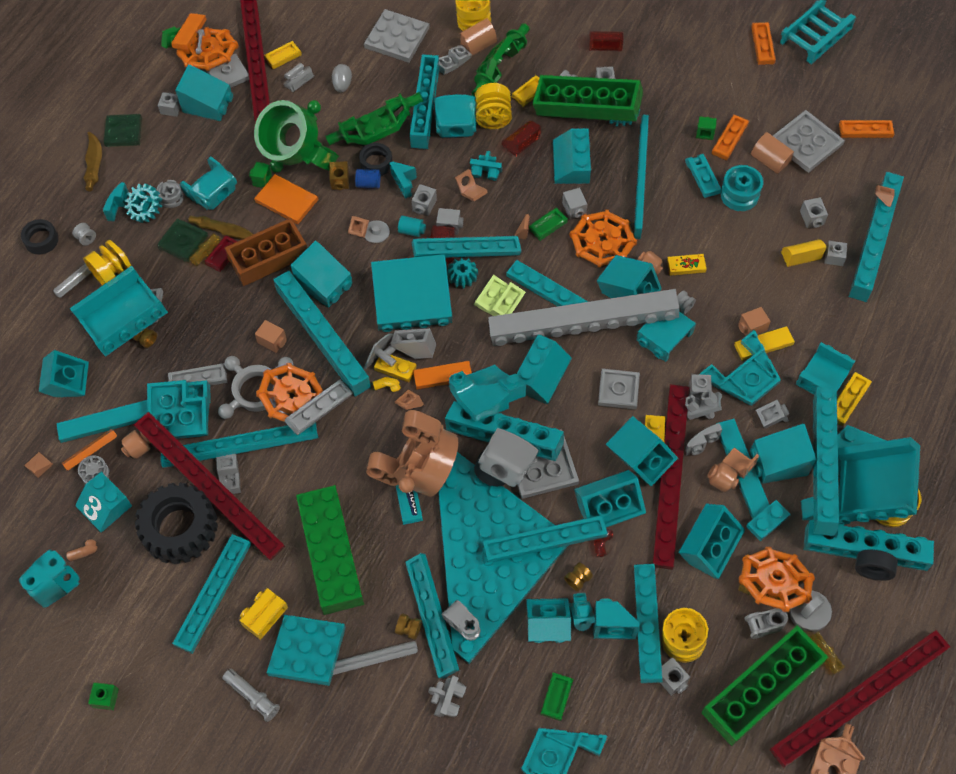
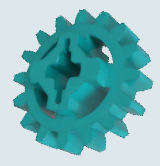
(143, 203)

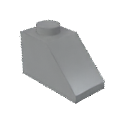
(415, 342)

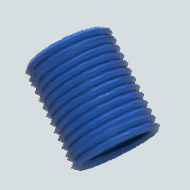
(367, 178)

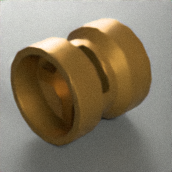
(146, 337)
(579, 576)
(408, 626)

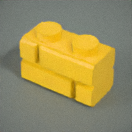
(263, 613)

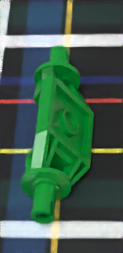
(511, 45)
(377, 123)

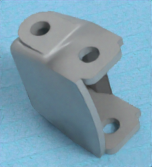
(507, 457)

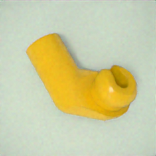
(387, 382)

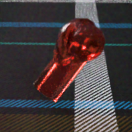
(600, 543)

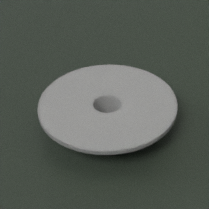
(377, 231)

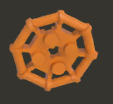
(215, 49)
(606, 230)
(287, 385)
(773, 587)

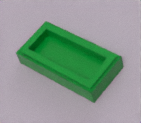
(548, 224)
(557, 696)

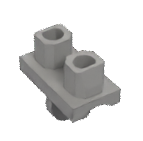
(706, 405)
(451, 688)

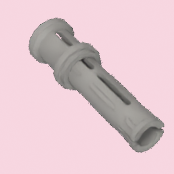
(257, 700)

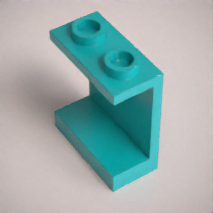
(664, 335)
(825, 370)

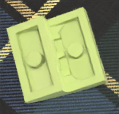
(499, 297)

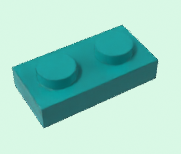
(768, 520)

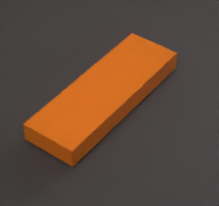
(188, 31)
(763, 43)
(866, 129)
(730, 137)
(439, 375)
(89, 449)

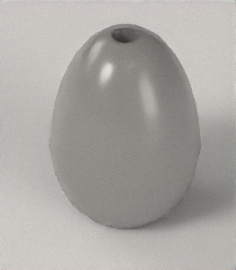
(341, 77)

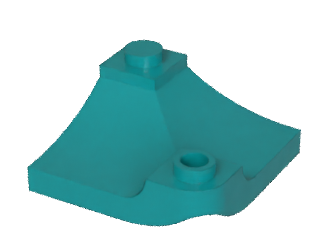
(486, 391)
(180, 406)

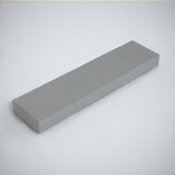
(318, 407)

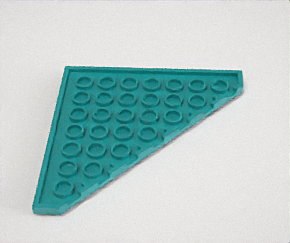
(490, 590)

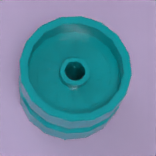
(741, 187)

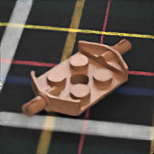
(838, 753)

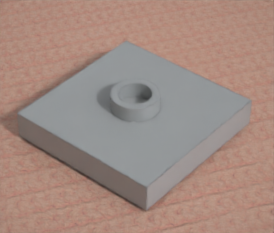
(231, 72)
(619, 389)

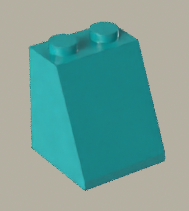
(203, 94)
(321, 274)
(628, 278)
(642, 451)
(784, 455)

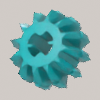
(462, 272)

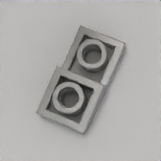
(454, 59)
(699, 441)

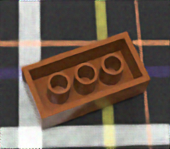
(266, 251)

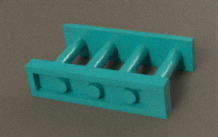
(824, 42)

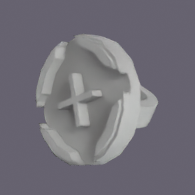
(813, 615)

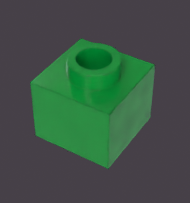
(706, 128)
(260, 174)
(108, 700)

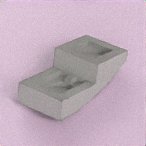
(229, 472)

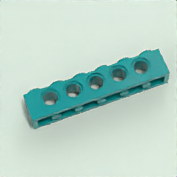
(423, 111)
(547, 440)
(921, 547)

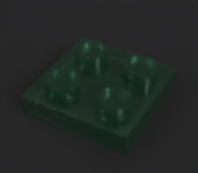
(122, 130)
(182, 240)

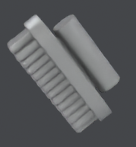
(297, 77)

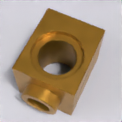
(339, 175)

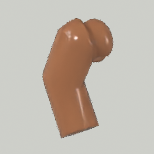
(89, 548)

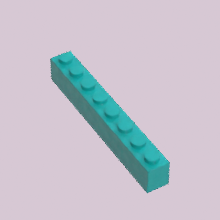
(875, 241)
(322, 333)
(826, 466)

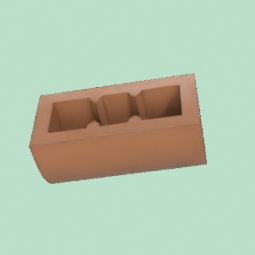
(478, 36)
(772, 153)

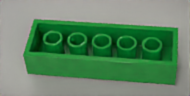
(588, 98)
(329, 550)
(764, 685)

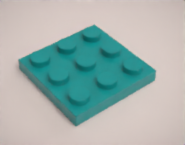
(306, 650)

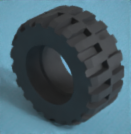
(162, 504)

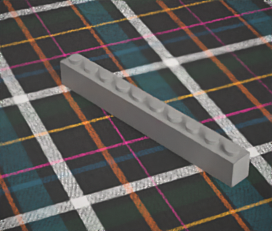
(584, 317)

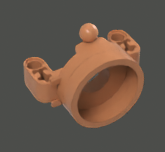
(424, 459)

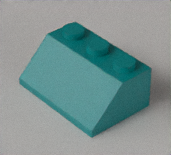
(572, 157)
(543, 368)
(613, 497)
(712, 540)

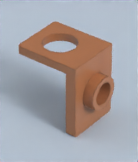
(471, 190)
(740, 462)

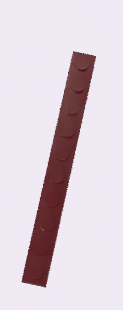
(255, 56)
(671, 480)
(210, 485)
(859, 699)

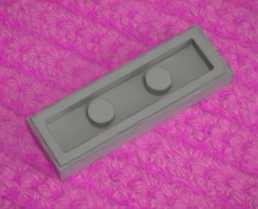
(213, 374)

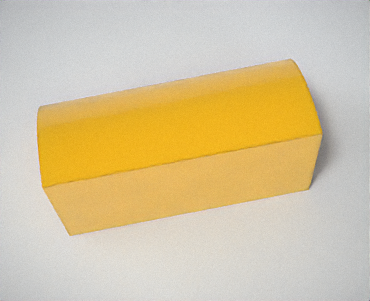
(803, 252)

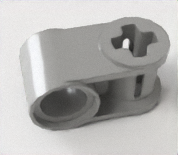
(460, 618)
(762, 623)

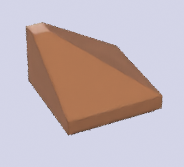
(885, 194)
(358, 226)
(522, 231)
(409, 400)
(38, 465)

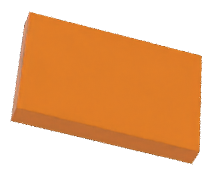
(286, 199)

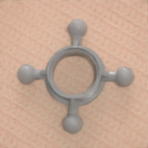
(233, 364)

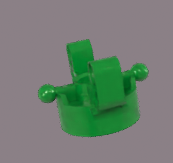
(271, 135)

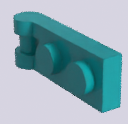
(703, 175)

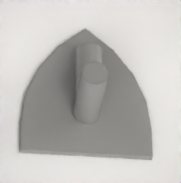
(381, 350)

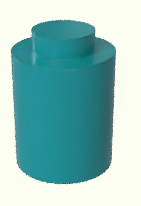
(411, 226)

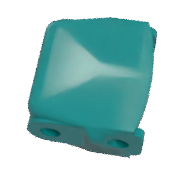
(455, 115)
(211, 187)
(46, 581)

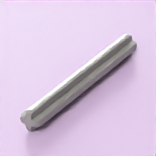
(375, 657)

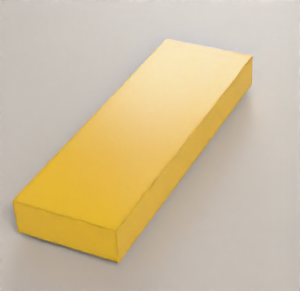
(771, 341)
(851, 396)

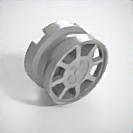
(170, 193)
(90, 468)

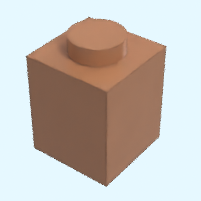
(754, 320)
(271, 336)

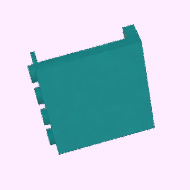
(411, 293)
(118, 310)
(879, 480)

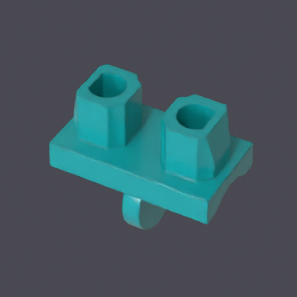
(486, 163)
(581, 612)

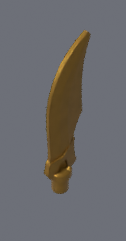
(93, 160)
(224, 228)

